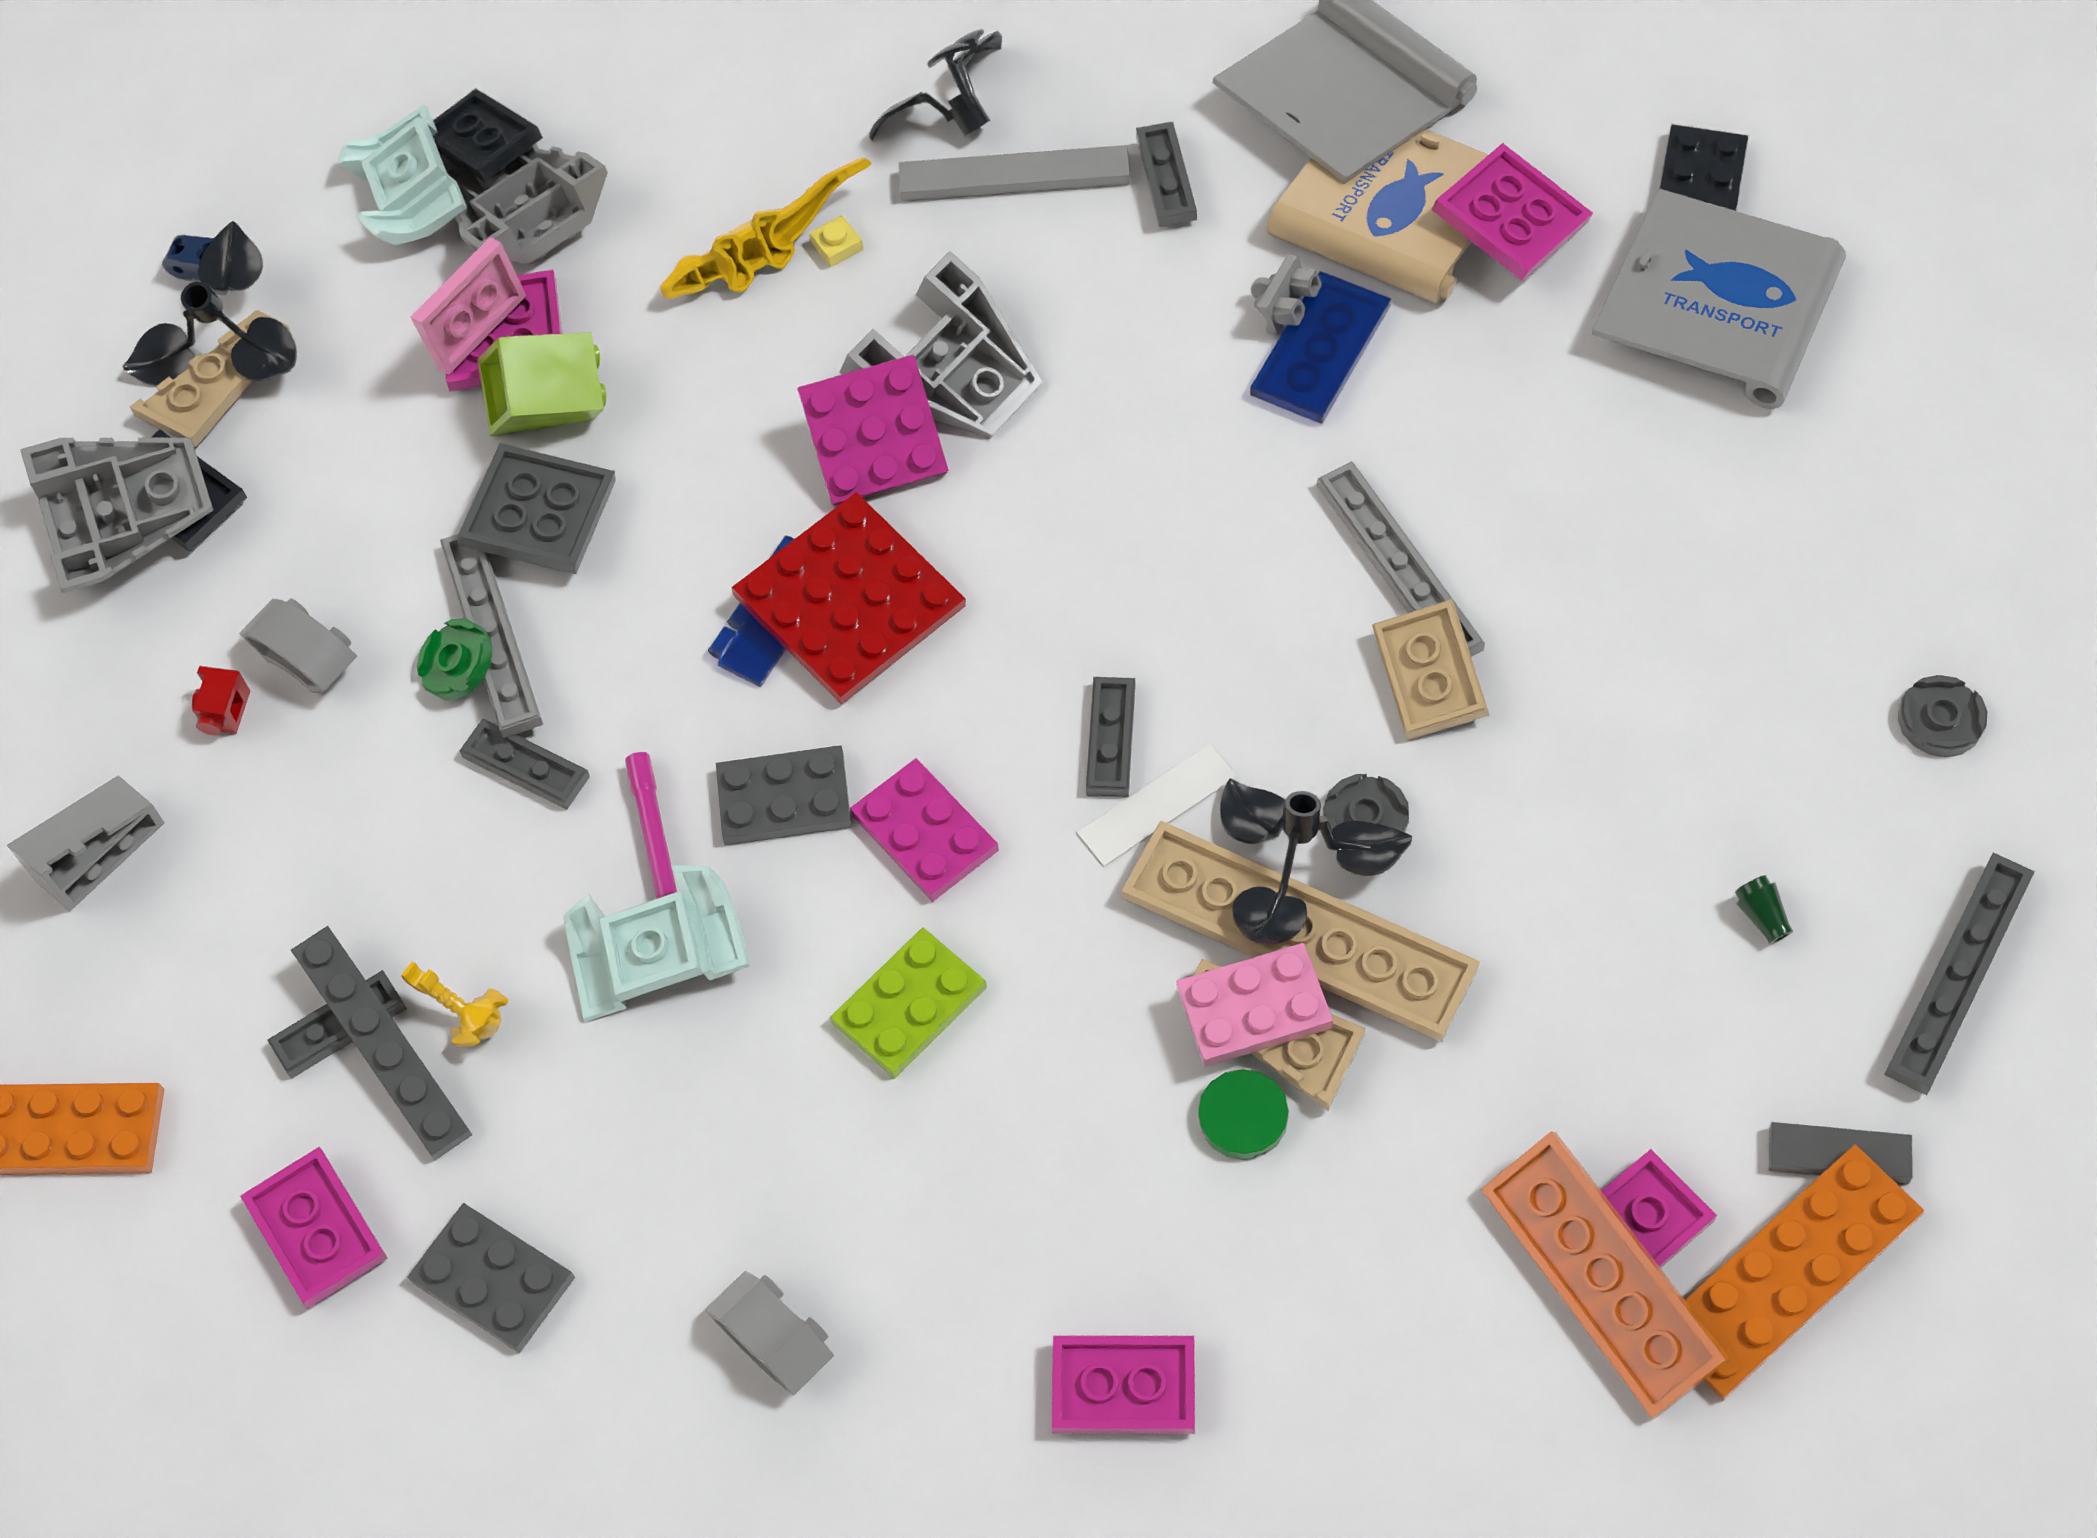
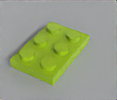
(908, 1002)

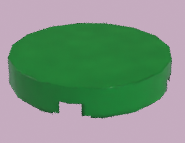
(454, 659)
(1243, 1114)

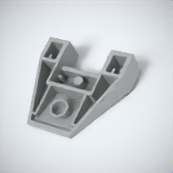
(968, 360)

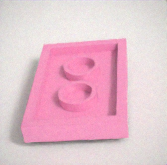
(468, 305)
(1254, 1004)

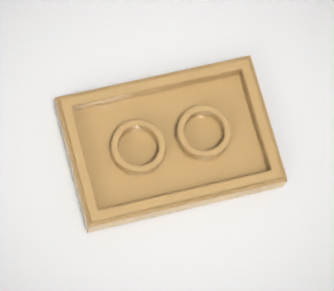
(1430, 669)

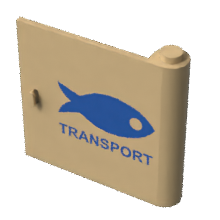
(1383, 215)

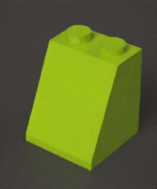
(540, 382)

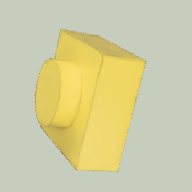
(836, 241)

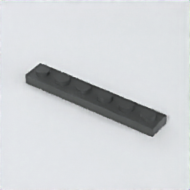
(1959, 974)
(381, 1043)

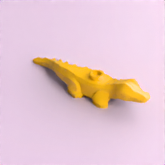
(756, 243)

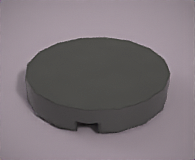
(1942, 716)
(1366, 800)

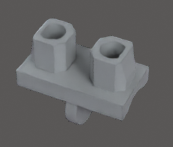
(1280, 294)

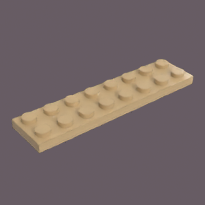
(1348, 947)

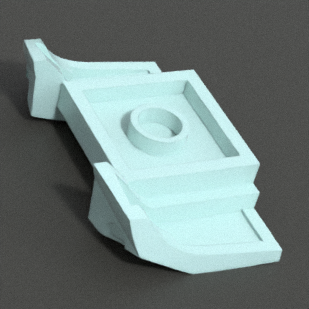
(405, 179)
(654, 942)

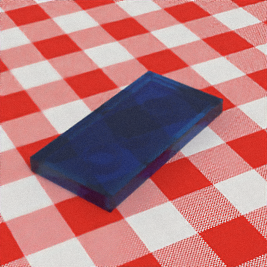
(1321, 353)

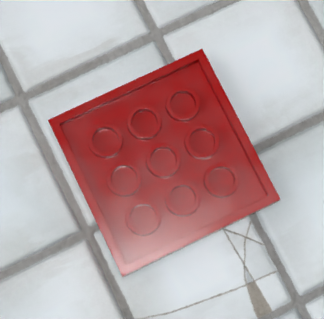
(848, 597)

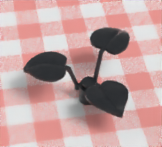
(965, 107)
(263, 351)
(1255, 813)

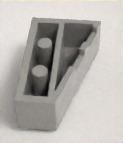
(86, 841)

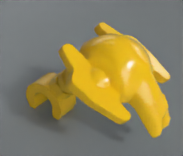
(476, 1019)

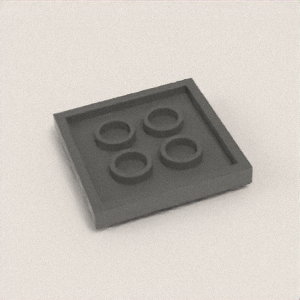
(537, 508)

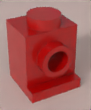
(219, 700)

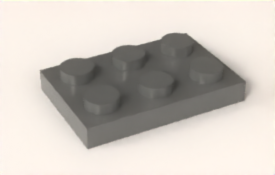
(783, 795)
(491, 1277)

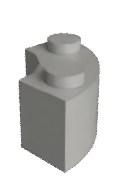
(299, 644)
(771, 1332)

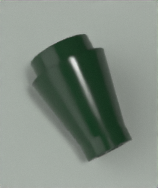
(1764, 907)

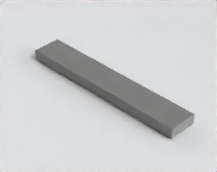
(1014, 172)
(1388, 545)
(483, 604)

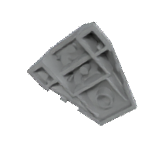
(531, 202)
(113, 500)

